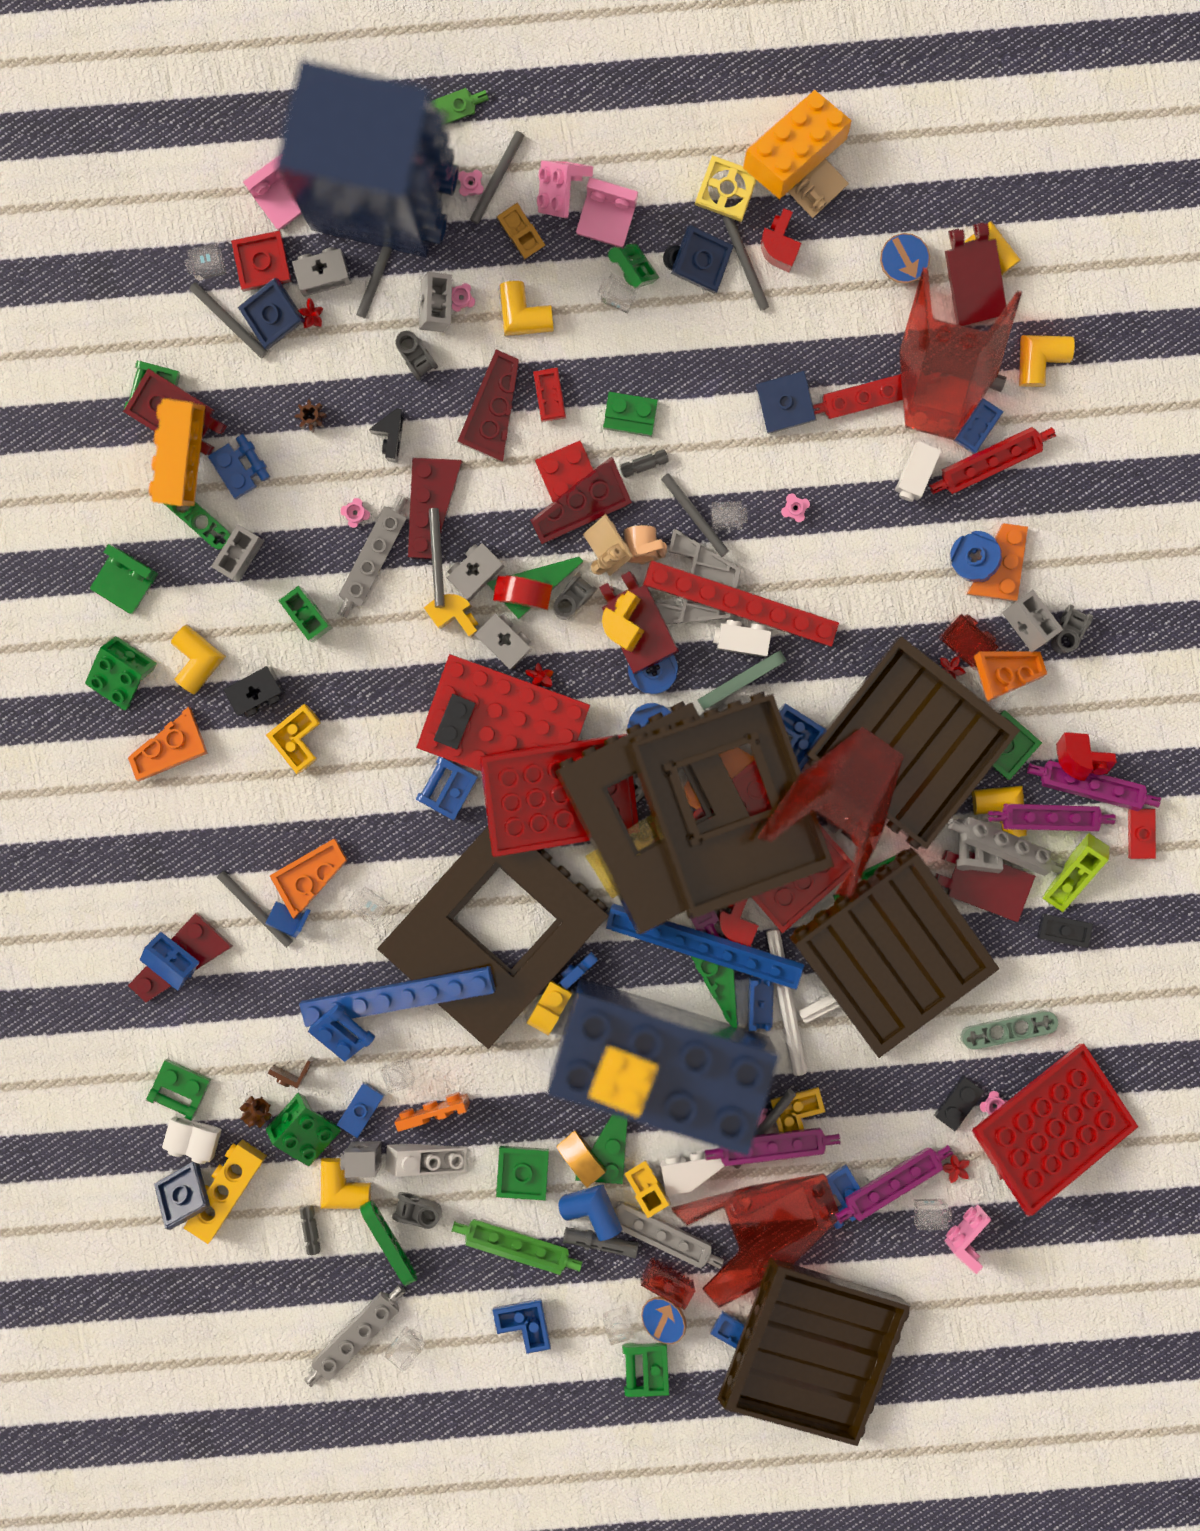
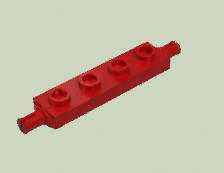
(860, 397)
(992, 460)

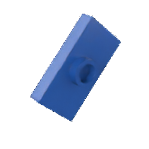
(978, 426)
(360, 1109)
(728, 1329)

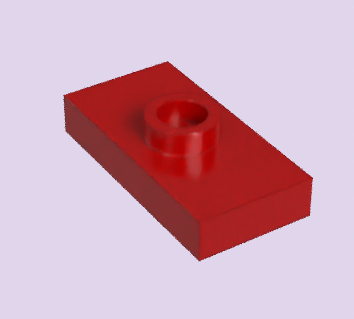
(549, 394)
(1142, 834)

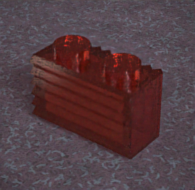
(967, 639)
(668, 1283)

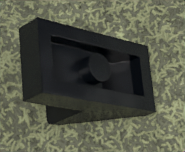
(391, 427)

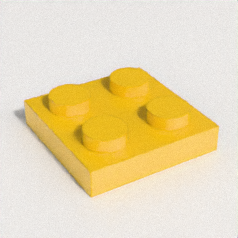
(623, 1081)

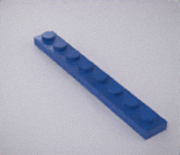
(712, 949)
(402, 995)

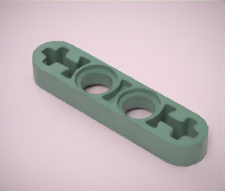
(741, 680)
(1008, 1025)

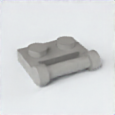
(983, 860)

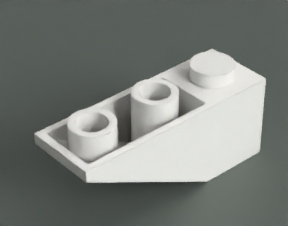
(425, 1159)
(688, 1172)

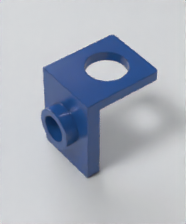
(282, 920)

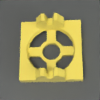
(703, 199)

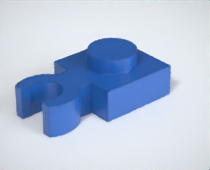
(573, 973)

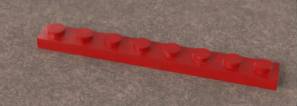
(740, 603)

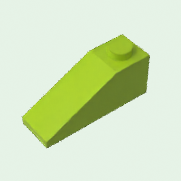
(1078, 871)

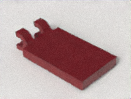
(975, 276)
(149, 395)
(656, 640)
(995, 892)

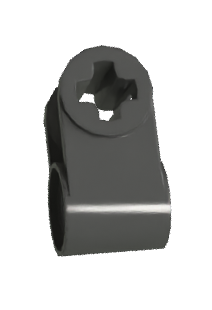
(416, 358)
(574, 596)
(1074, 626)
(415, 1211)

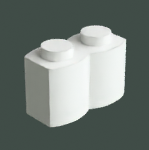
(191, 1139)

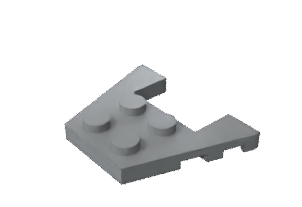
(706, 565)

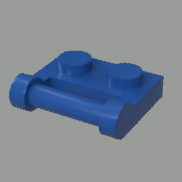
(454, 792)
(337, 1037)

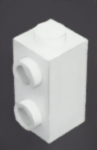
(917, 471)
(742, 640)

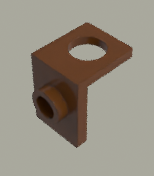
(286, 1078)

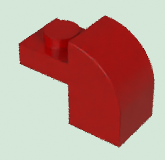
(776, 247)
(522, 592)
(1078, 760)
(735, 927)

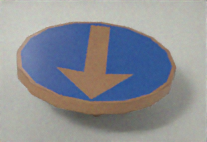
(904, 258)
(663, 1320)

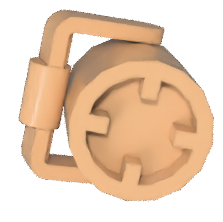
(644, 544)

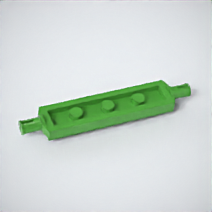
(459, 104)
(516, 1247)

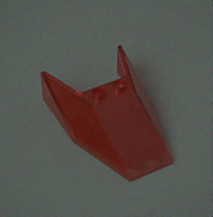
(947, 365)
(849, 789)
(767, 1222)

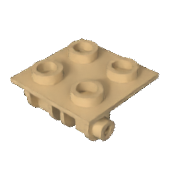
(818, 188)
(607, 546)

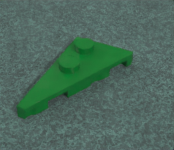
(550, 574)
(722, 987)
(611, 1150)

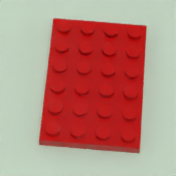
(506, 714)
(529, 804)
(795, 899)
(1054, 1129)

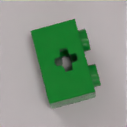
(305, 614)

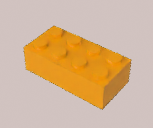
(797, 144)
(177, 452)

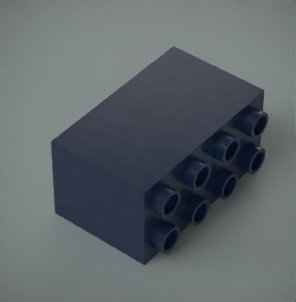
(367, 158)
(707, 1074)

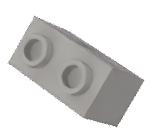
(334, 273)
(435, 302)
(237, 553)
(488, 568)
(1032, 621)
(490, 634)
(362, 1159)

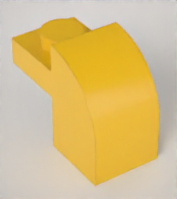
(454, 608)
(617, 624)
(549, 1008)
(648, 1189)

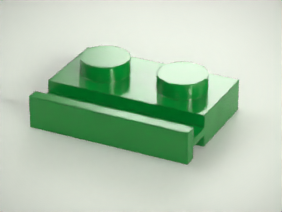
(630, 414)

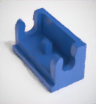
(169, 960)
(760, 1004)

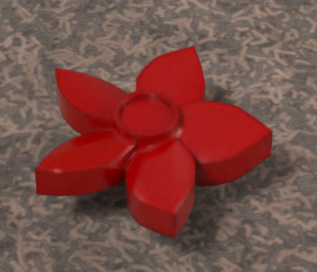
(311, 314)
(951, 667)
(540, 676)
(956, 1168)

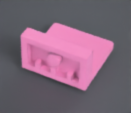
(555, 185)
(272, 195)
(607, 212)
(961, 1236)

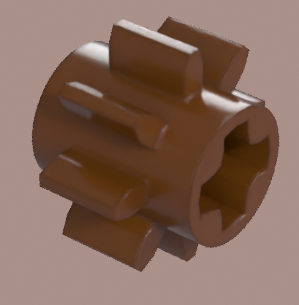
(313, 410)
(255, 1112)

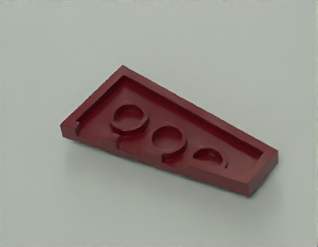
(490, 412)
(431, 487)
(586, 501)
(198, 940)

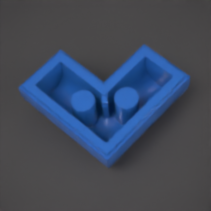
(802, 730)
(595, 1204)
(527, 1317)

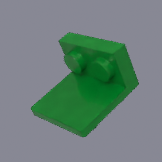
(123, 580)
(119, 672)
(301, 1131)

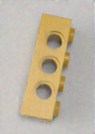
(249, 1159)

